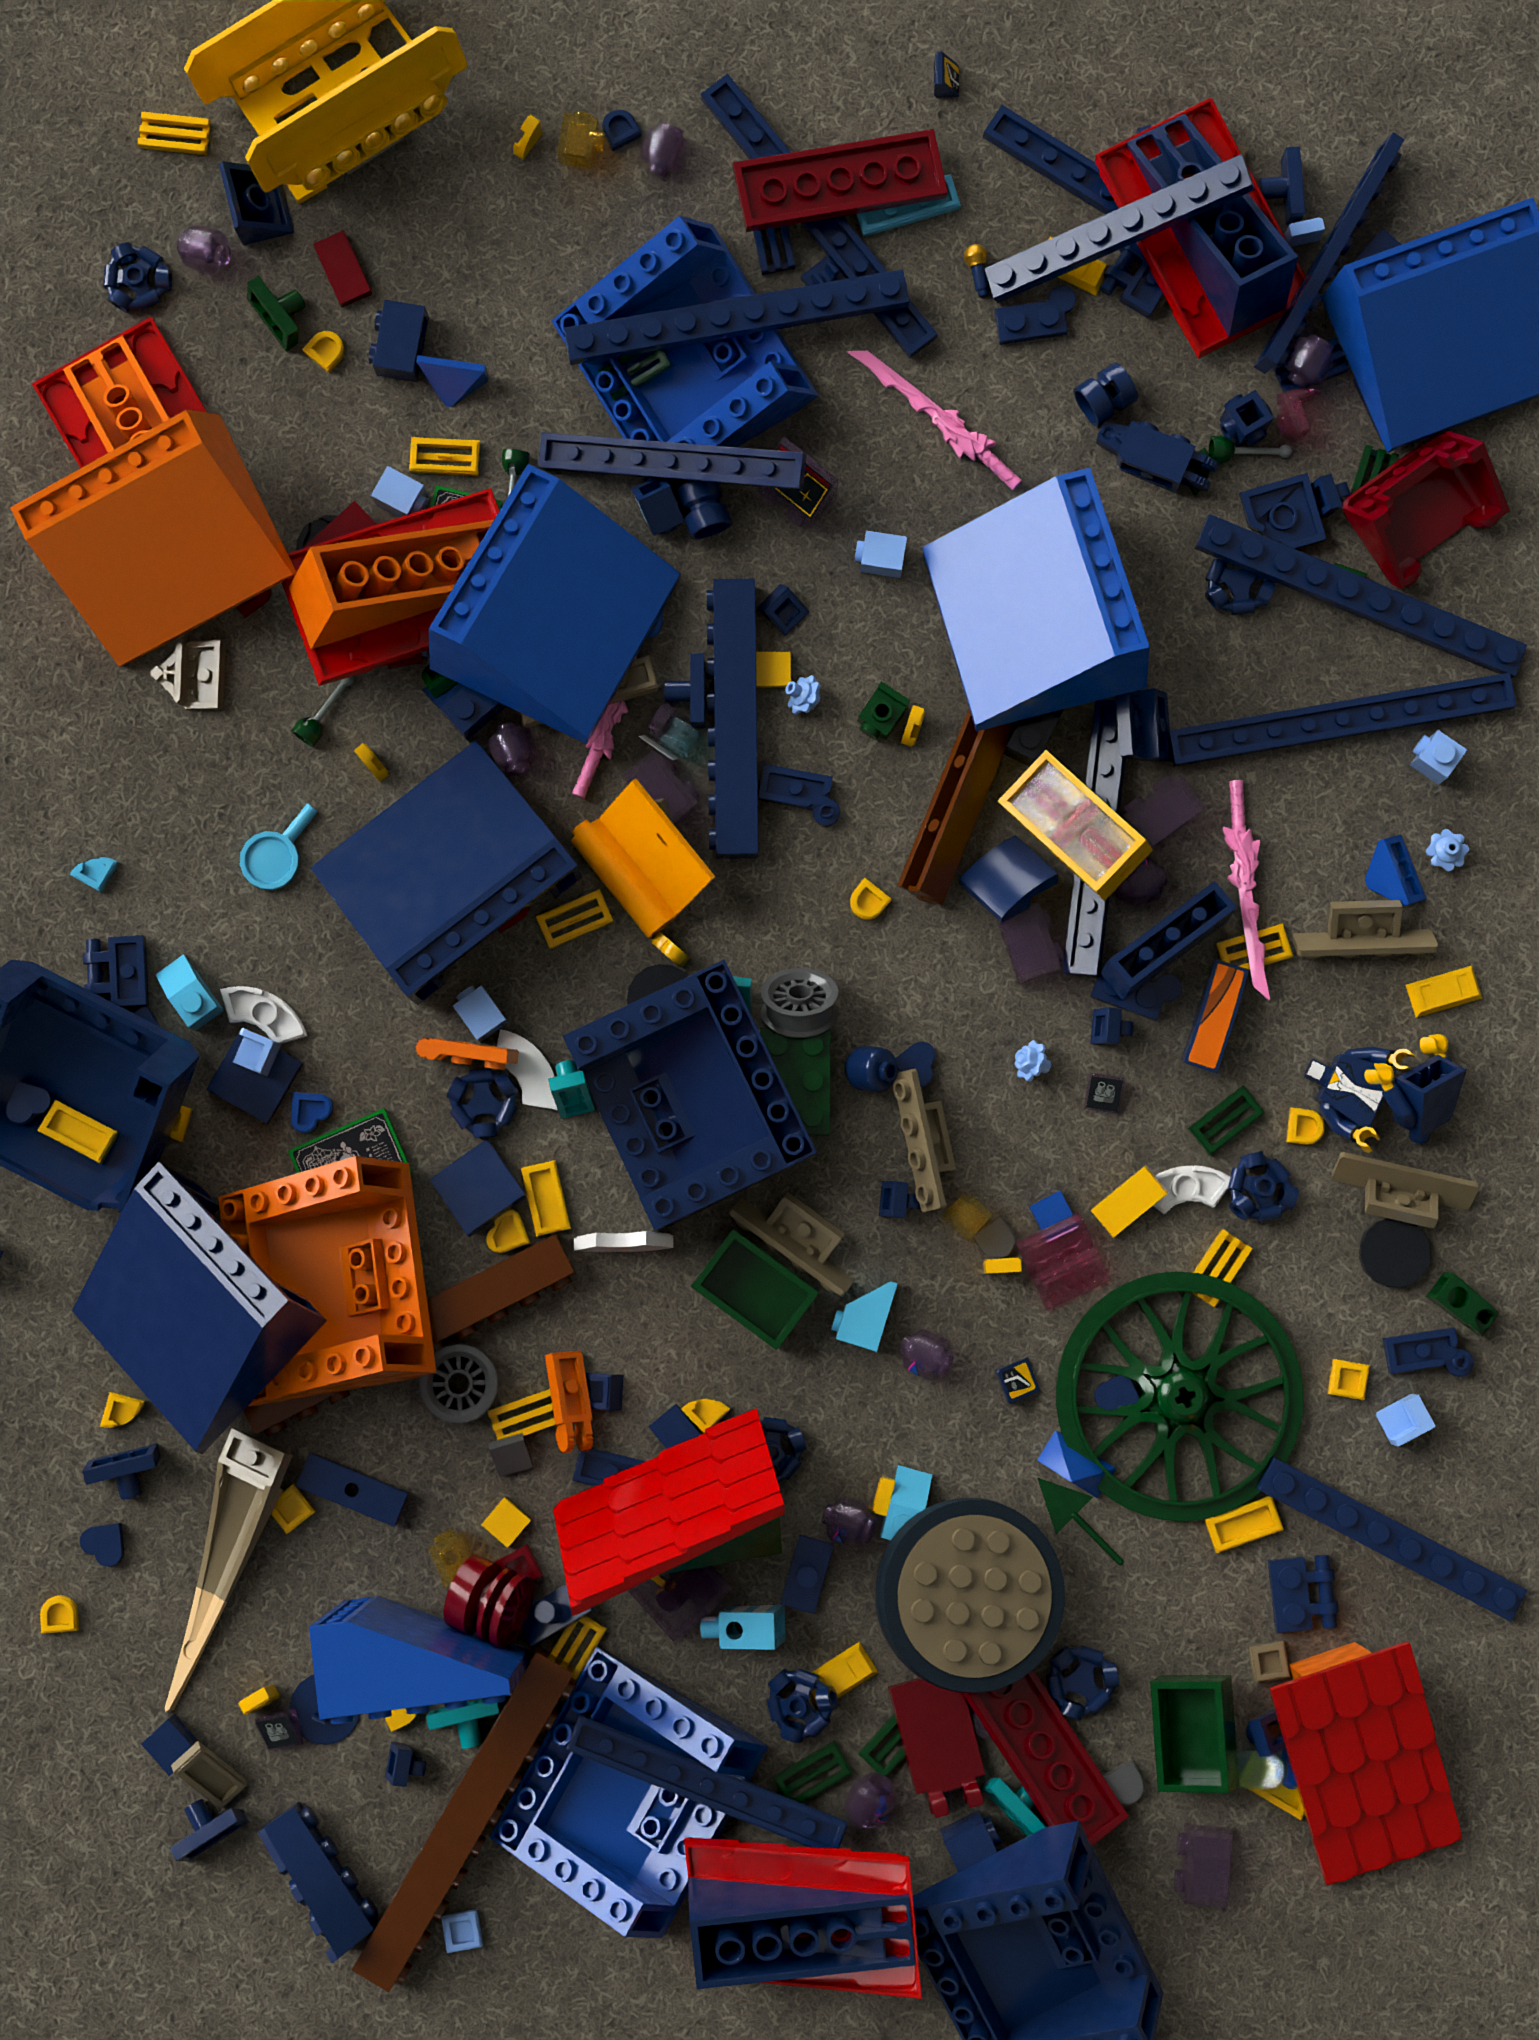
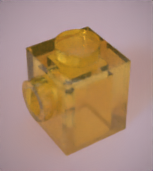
(579, 140)

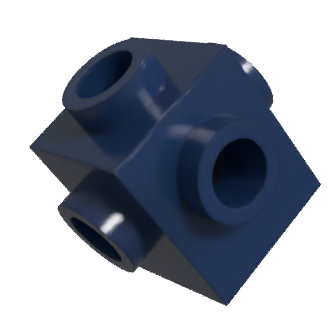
(1252, 410)

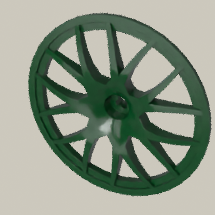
(1162, 1385)

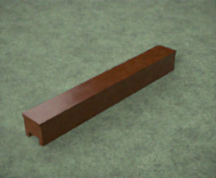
(954, 810)

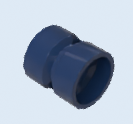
(1095, 399)
(704, 511)

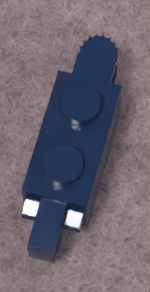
(1155, 455)

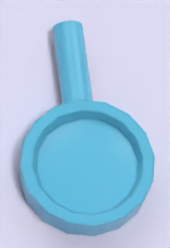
(271, 858)

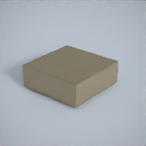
(1269, 1661)

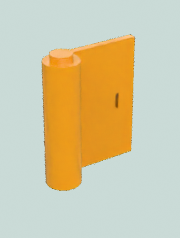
(642, 859)

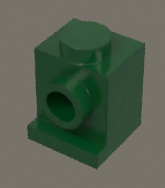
(882, 726)

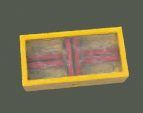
(1075, 825)

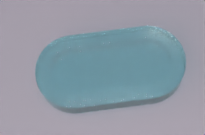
(1260, 1772)

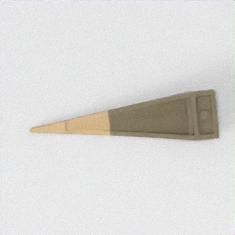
(242, 1502)

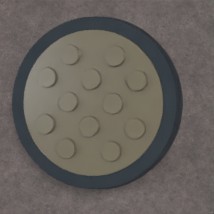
(970, 1595)

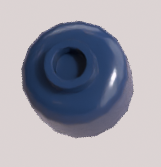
(871, 1069)

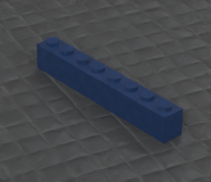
(735, 719)

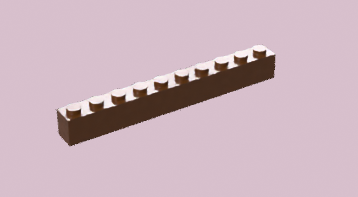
(453, 1313)
(464, 1819)

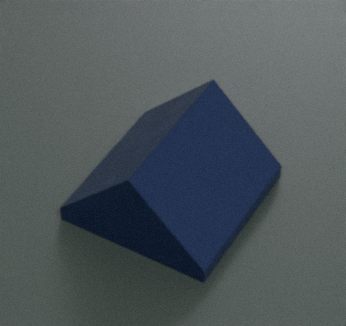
(254, 212)

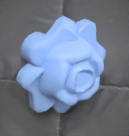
(803, 694)
(1447, 850)
(1031, 1061)

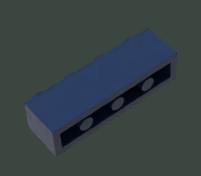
(1168, 940)

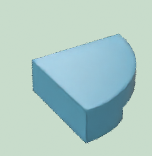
(95, 872)

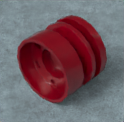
(488, 1601)

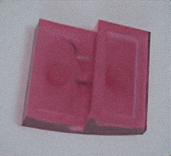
(1062, 1261)

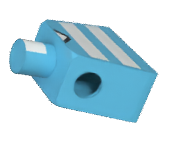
(761, 1626)

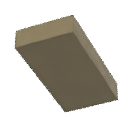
(209, 1775)

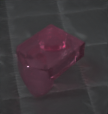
(1292, 417)

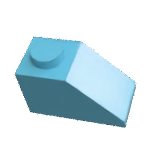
(188, 993)
(865, 1318)
(907, 1499)

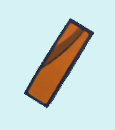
(1215, 1016)

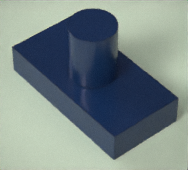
(1288, 186)
(690, 691)
(123, 1468)
(807, 1574)
(550, 1617)
(1266, 1734)
(207, 1830)

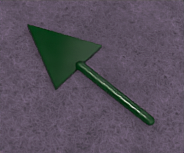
(1064, 1505)

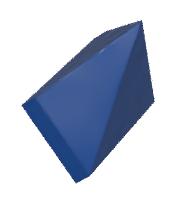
(452, 378)
(1393, 872)
(1073, 1465)

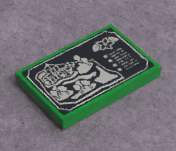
(366, 1137)

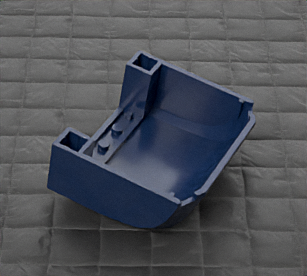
(97, 1064)

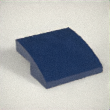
(1143, 725)
(1008, 878)

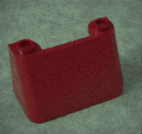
(1425, 502)

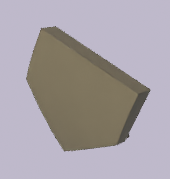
(195, 675)

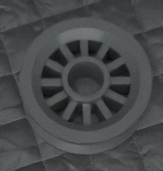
(799, 1003)
(459, 1415)

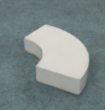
(265, 1011)
(530, 1071)
(1191, 1184)
(623, 1242)

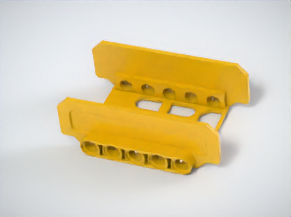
(353, 109)

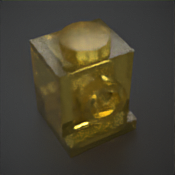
(966, 1216)
(445, 1542)

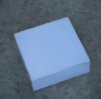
(1304, 232)
(462, 1930)

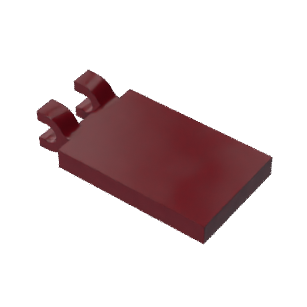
(938, 1742)

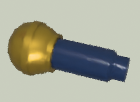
(975, 258)

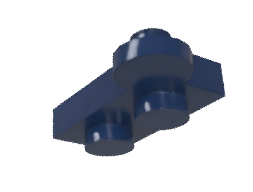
(1035, 319)
(800, 790)
(1145, 1000)
(1426, 1351)

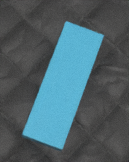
(886, 219)

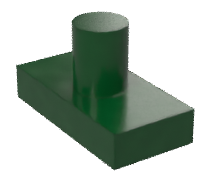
(275, 311)

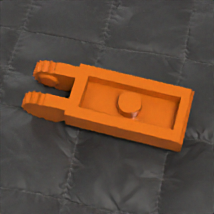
(465, 1052)
(570, 1400)

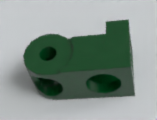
(1462, 1303)

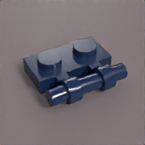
(1141, 289)
(126, 966)
(1291, 1594)

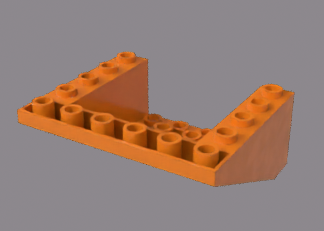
(157, 535)
(354, 1252)

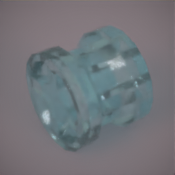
(679, 737)

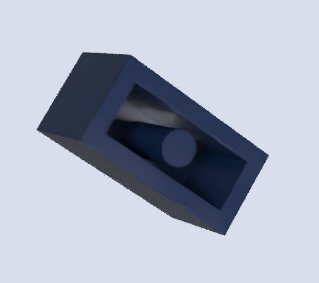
(399, 340)
(970, 1840)

